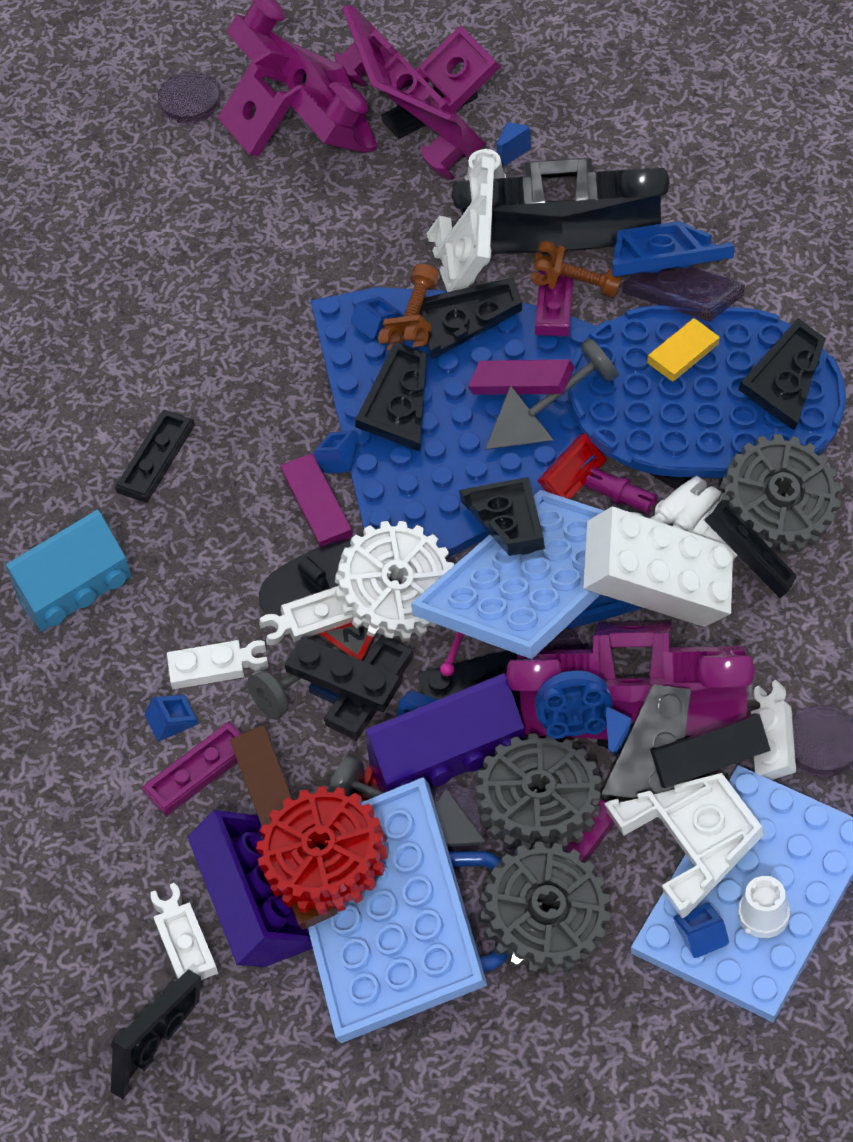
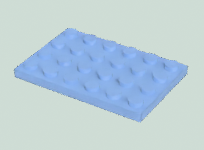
(517, 598)
(812, 857)
(408, 936)

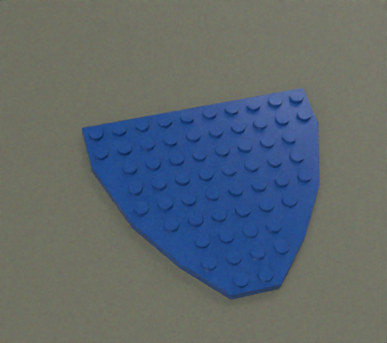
(425, 484)

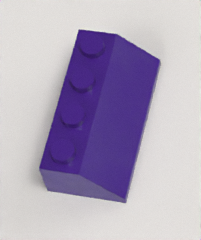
(444, 736)
(251, 916)

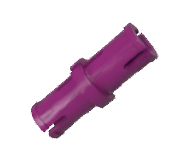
(621, 491)

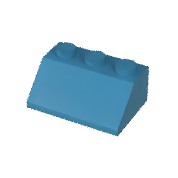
(68, 571)

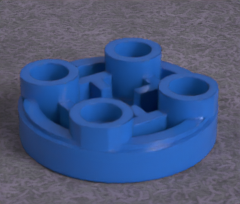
(573, 704)

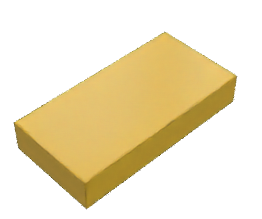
(683, 349)

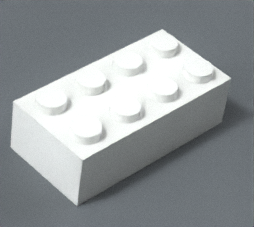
(658, 567)

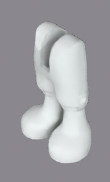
(686, 504)

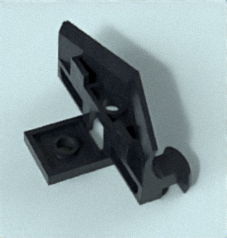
(601, 206)

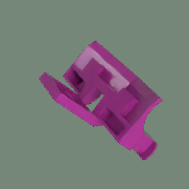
(391, 72)
(324, 101)
(712, 673)

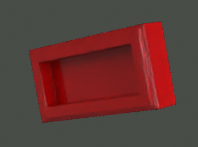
(564, 475)

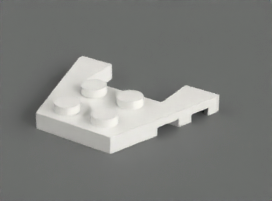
(467, 245)
(707, 824)

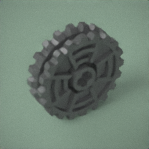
(797, 474)
(538, 793)
(538, 937)

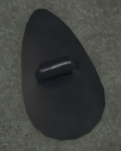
(302, 577)

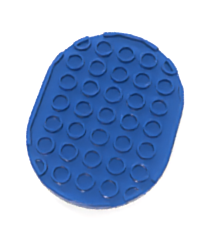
(702, 415)

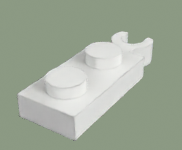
(306, 617)
(214, 663)
(778, 726)
(182, 936)

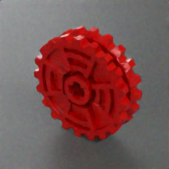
(322, 850)

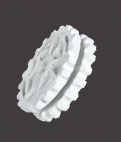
(365, 574)

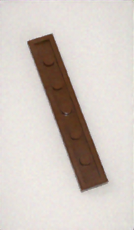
(268, 790)

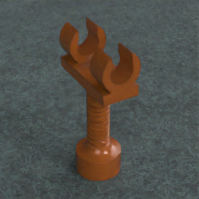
(607, 283)
(412, 324)

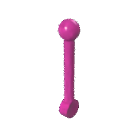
(447, 667)

